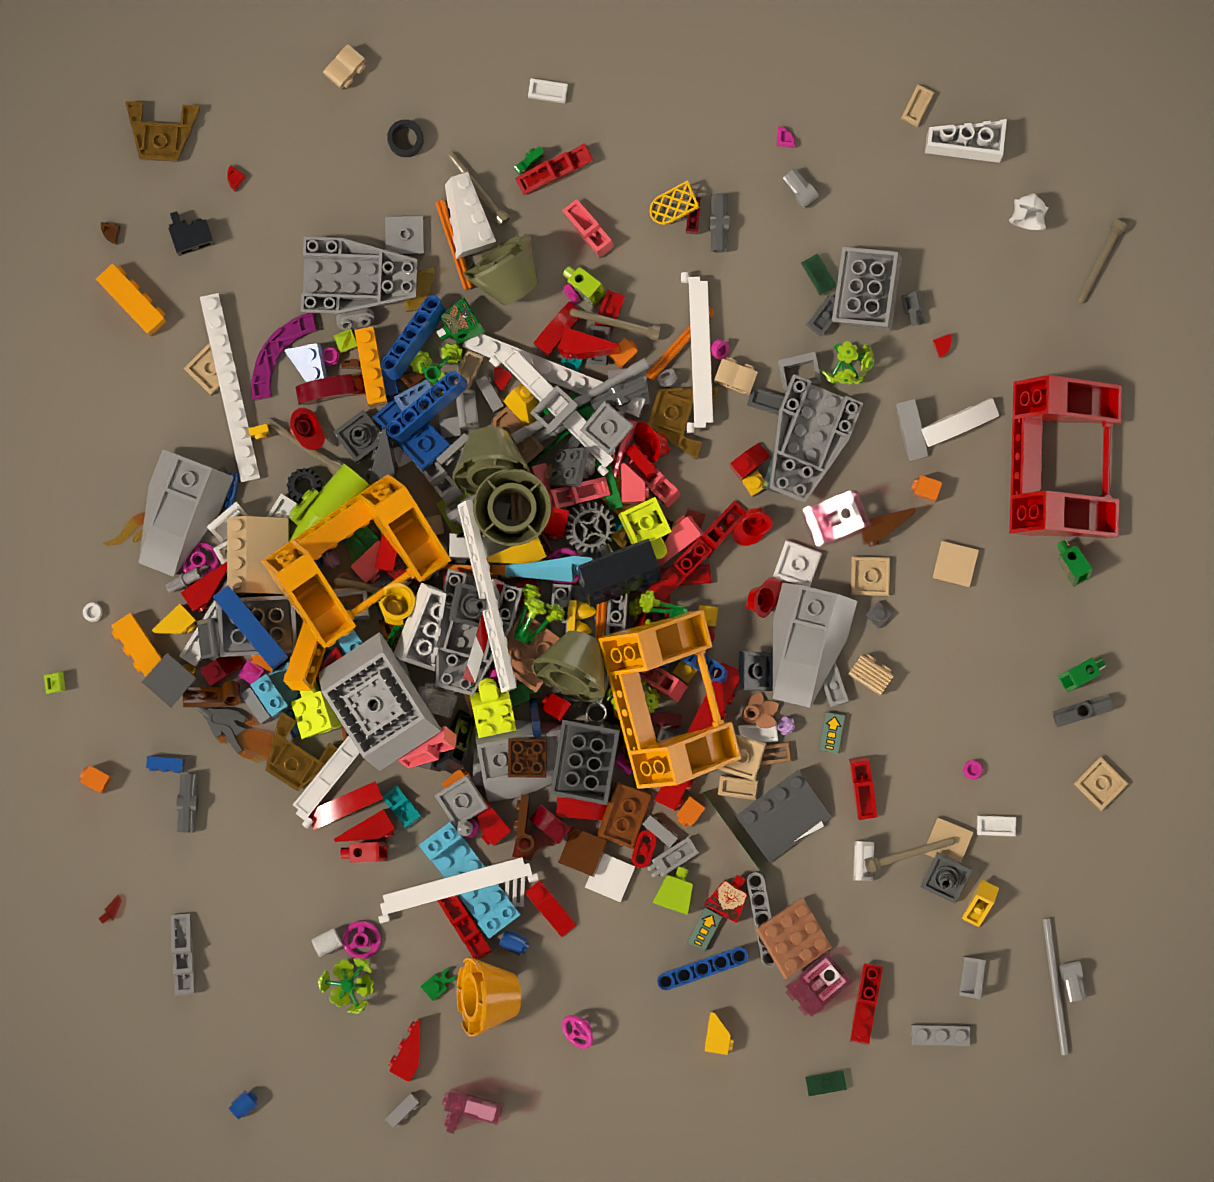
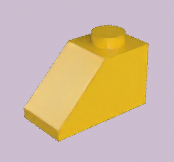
(521, 403)
(176, 622)
(980, 903)
(717, 1037)

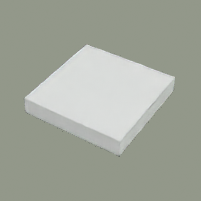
(797, 564)
(611, 878)

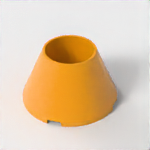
(486, 996)

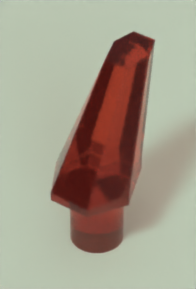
(111, 910)

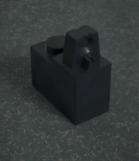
(189, 237)

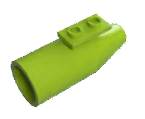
(317, 505)

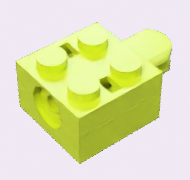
(643, 524)
(492, 709)
(314, 713)

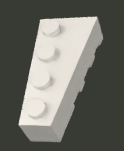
(969, 141)
(467, 217)
(459, 552)
(422, 628)

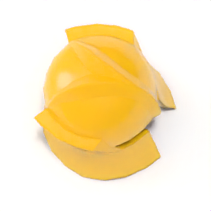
(397, 603)

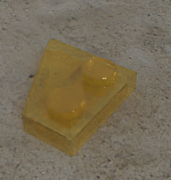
(424, 283)

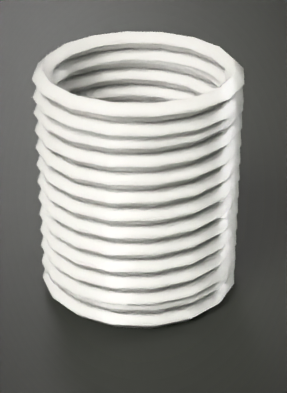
(594, 705)
(327, 942)

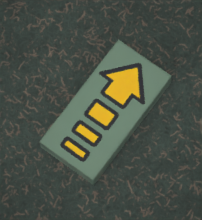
(831, 732)
(704, 929)

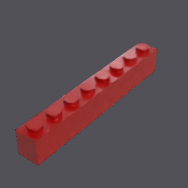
(672, 795)

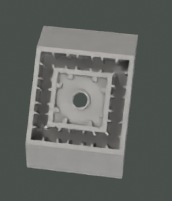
(401, 717)

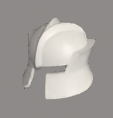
(1029, 213)

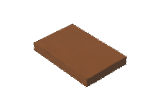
(624, 815)

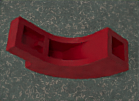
(330, 387)

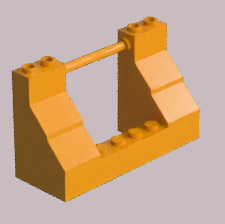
(305, 586)
(646, 648)

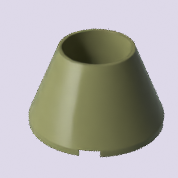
(506, 270)
(484, 454)
(505, 483)
(574, 666)

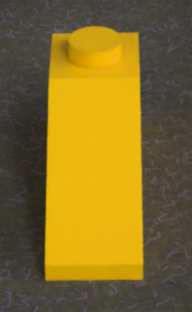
(519, 554)

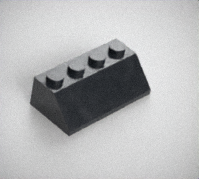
(618, 573)

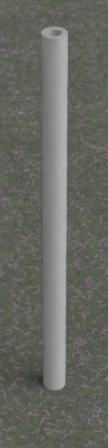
(1055, 986)

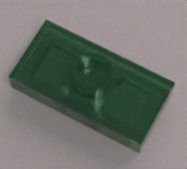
(818, 274)
(825, 1083)

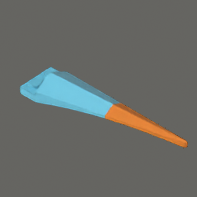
(558, 569)

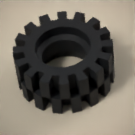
(297, 476)

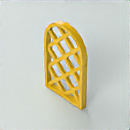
(674, 218)

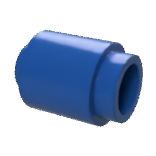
(514, 943)
(243, 1104)

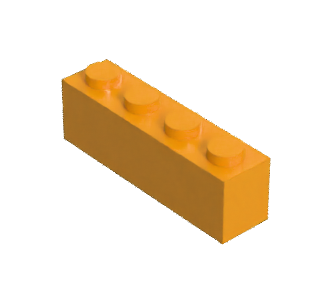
(131, 300)
(371, 367)
(136, 643)
(304, 661)

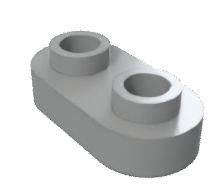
(355, 319)

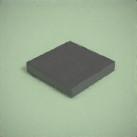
(169, 680)

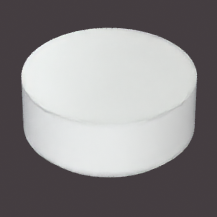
(93, 612)

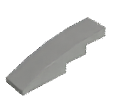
(182, 955)

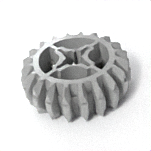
(585, 534)

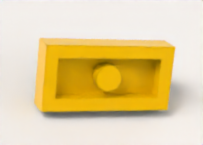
(576, 611)

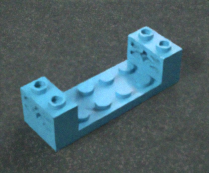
(278, 695)
(454, 856)

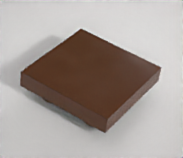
(527, 758)
(583, 852)

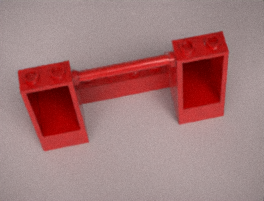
(1052, 512)

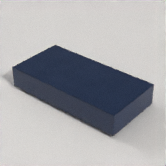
(535, 720)

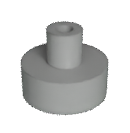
(667, 378)

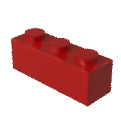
(641, 461)

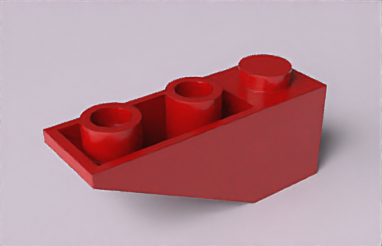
(409, 1056)

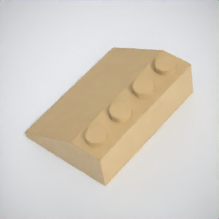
(248, 543)

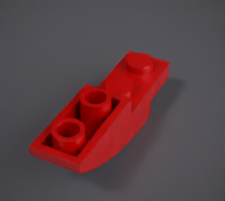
(680, 569)
(866, 1004)

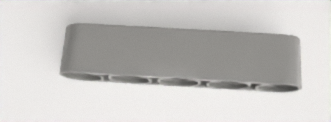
(757, 910)

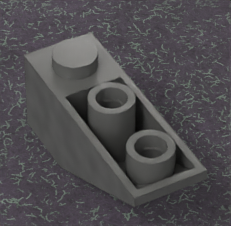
(383, 458)

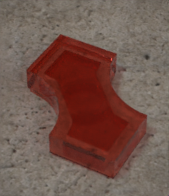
(540, 839)

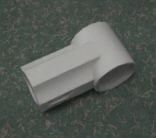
(803, 192)
(1072, 976)

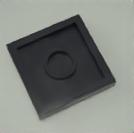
(755, 671)

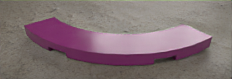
(273, 349)

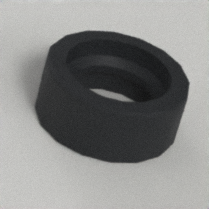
(405, 124)

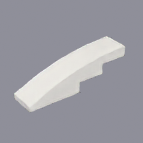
(960, 422)

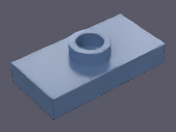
(409, 396)

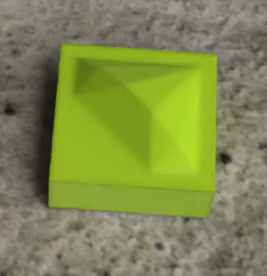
(345, 341)
(54, 682)

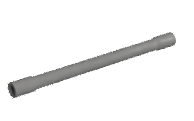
(633, 370)

